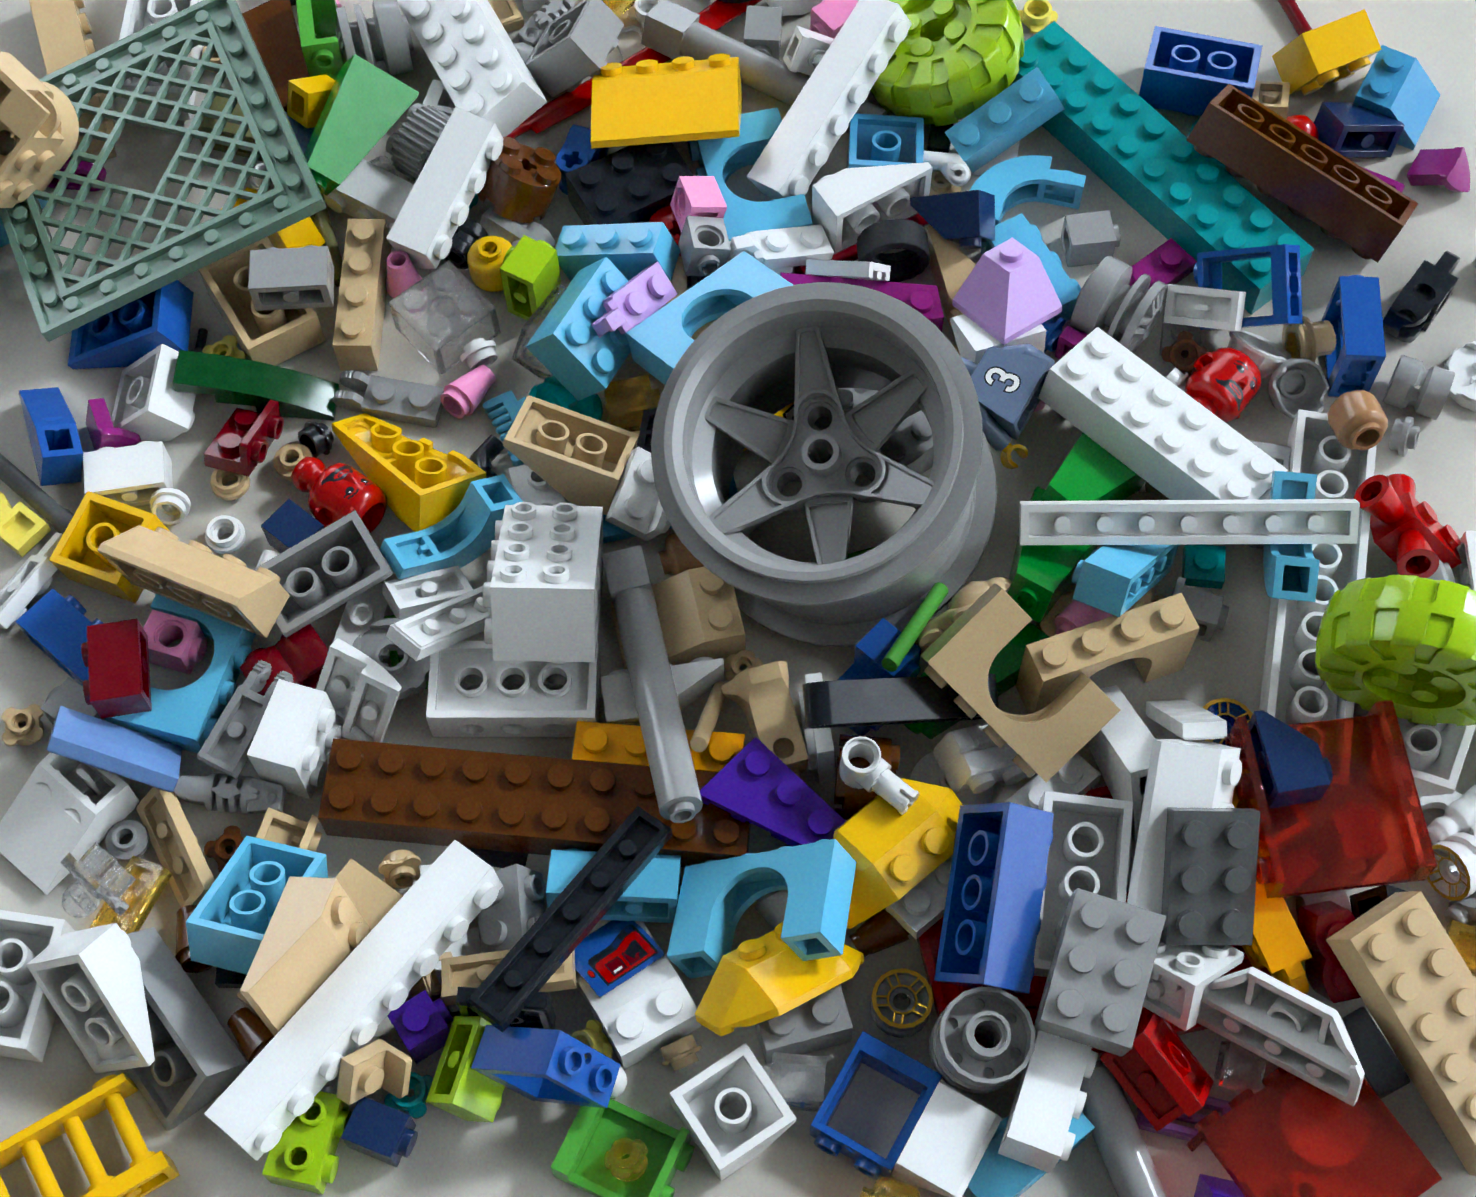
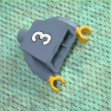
(1008, 393)

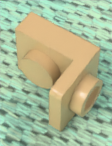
(371, 1069)

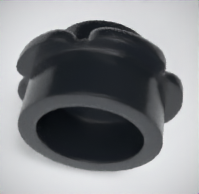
(316, 438)

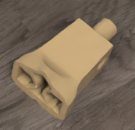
(770, 711)

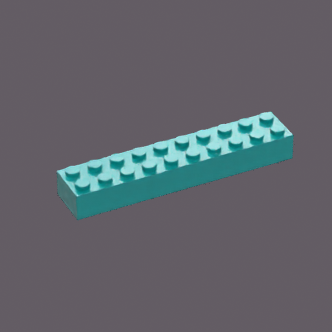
(1155, 165)

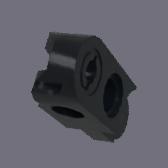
(1422, 298)

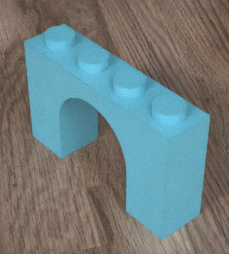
(727, 155)
(667, 334)
(190, 713)
(720, 891)

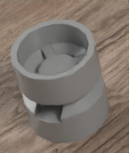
(1433, 390)

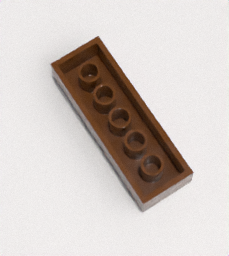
(1301, 173)

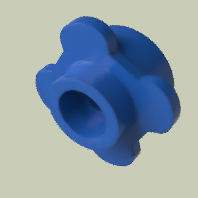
(1053, 331)

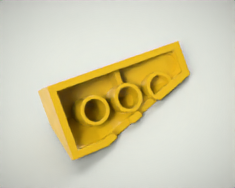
(416, 479)

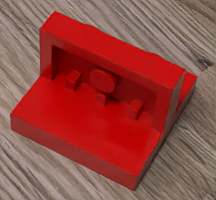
(1160, 1073)

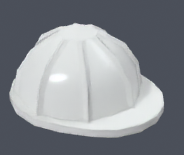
(1262, 351)

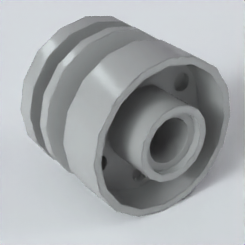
(377, 38)
(1113, 303)
(1000, 1021)

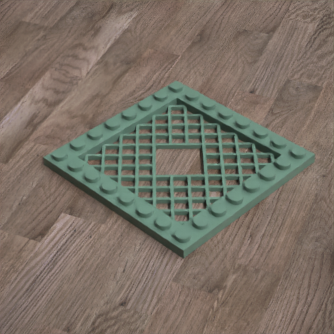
(294, 198)

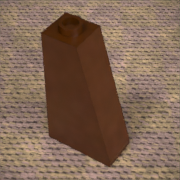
(278, 43)

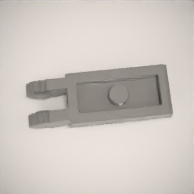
(391, 398)
(236, 727)

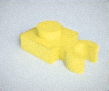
(20, 526)

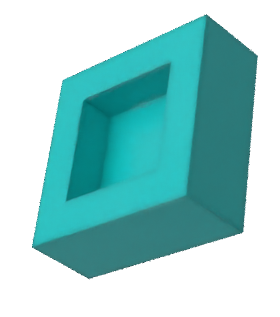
(1204, 565)

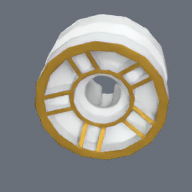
(1456, 867)

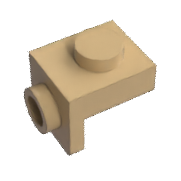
(289, 830)

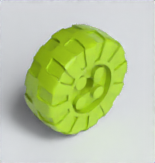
(951, 59)
(1402, 644)

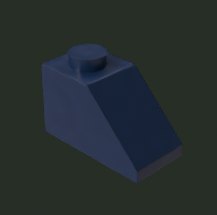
(1357, 130)
(960, 216)
(1288, 762)

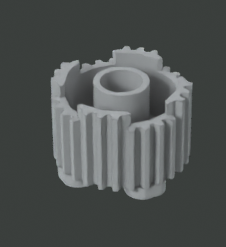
(416, 139)

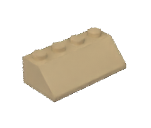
(198, 577)

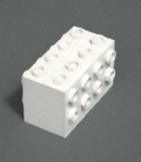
(545, 583)

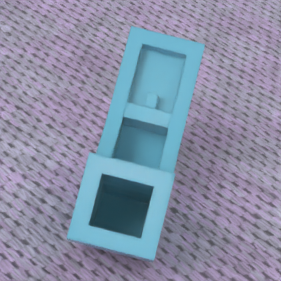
(1030, 180)
(456, 538)
(1291, 568)

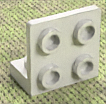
(1180, 978)

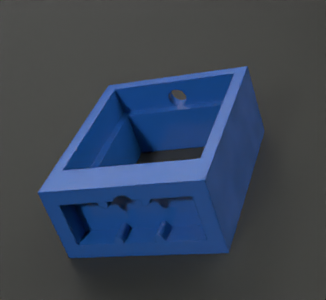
(1284, 277)
(1359, 333)
(892, 1065)
(546, 1066)

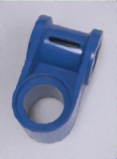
(576, 153)

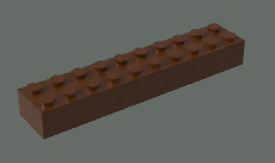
(505, 802)

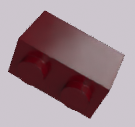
(117, 668)

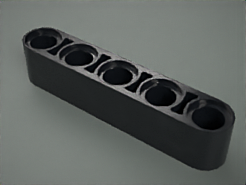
(883, 702)

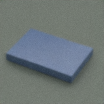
(115, 749)

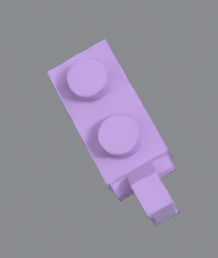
(635, 301)

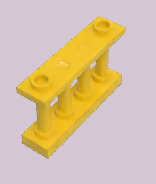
(146, 1170)

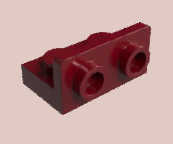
(245, 439)

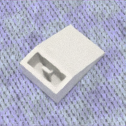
(61, 812)

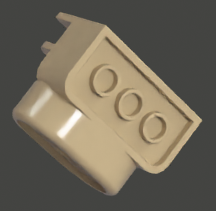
(40, 123)

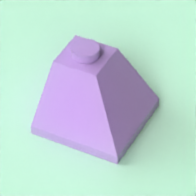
(1008, 292)

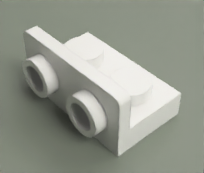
(636, 500)

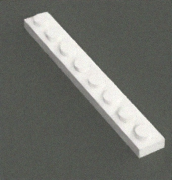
(1189, 522)

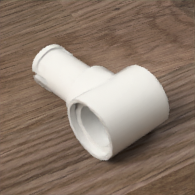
(876, 776)

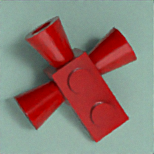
(1406, 528)

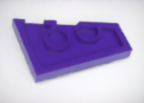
(771, 796)

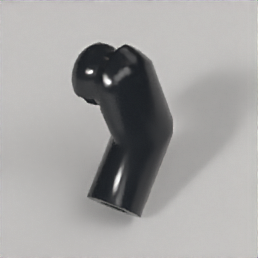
(486, 454)

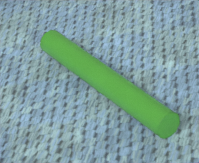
(914, 627)

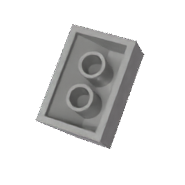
(327, 571)

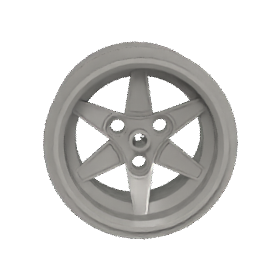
(799, 350)

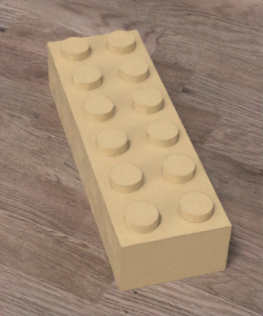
(1421, 1004)

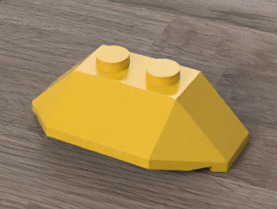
(897, 849)
(766, 981)

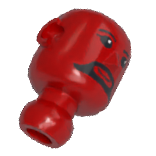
(1224, 382)
(338, 492)

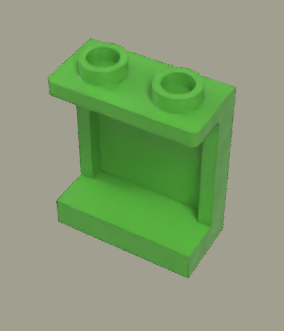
(316, 21)
(592, 1135)

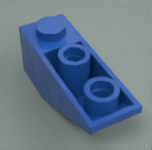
(52, 436)

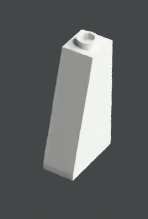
(1124, 754)

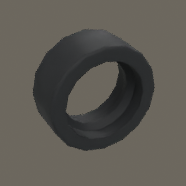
(895, 235)
(1374, 1053)

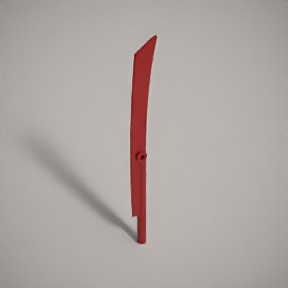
(569, 103)

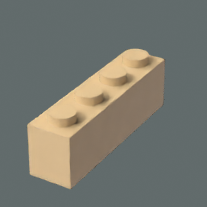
(362, 295)

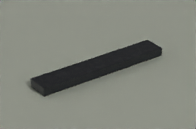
(569, 919)

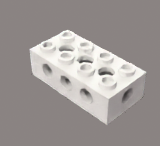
(498, 709)

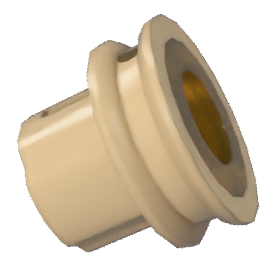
(1309, 339)

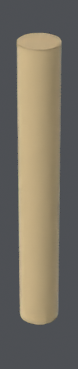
(708, 718)

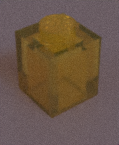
(627, 401)

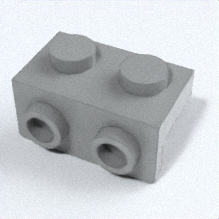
(514, 910)

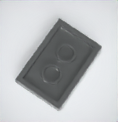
(1210, 876)

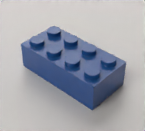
(995, 897)

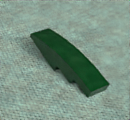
(255, 384)

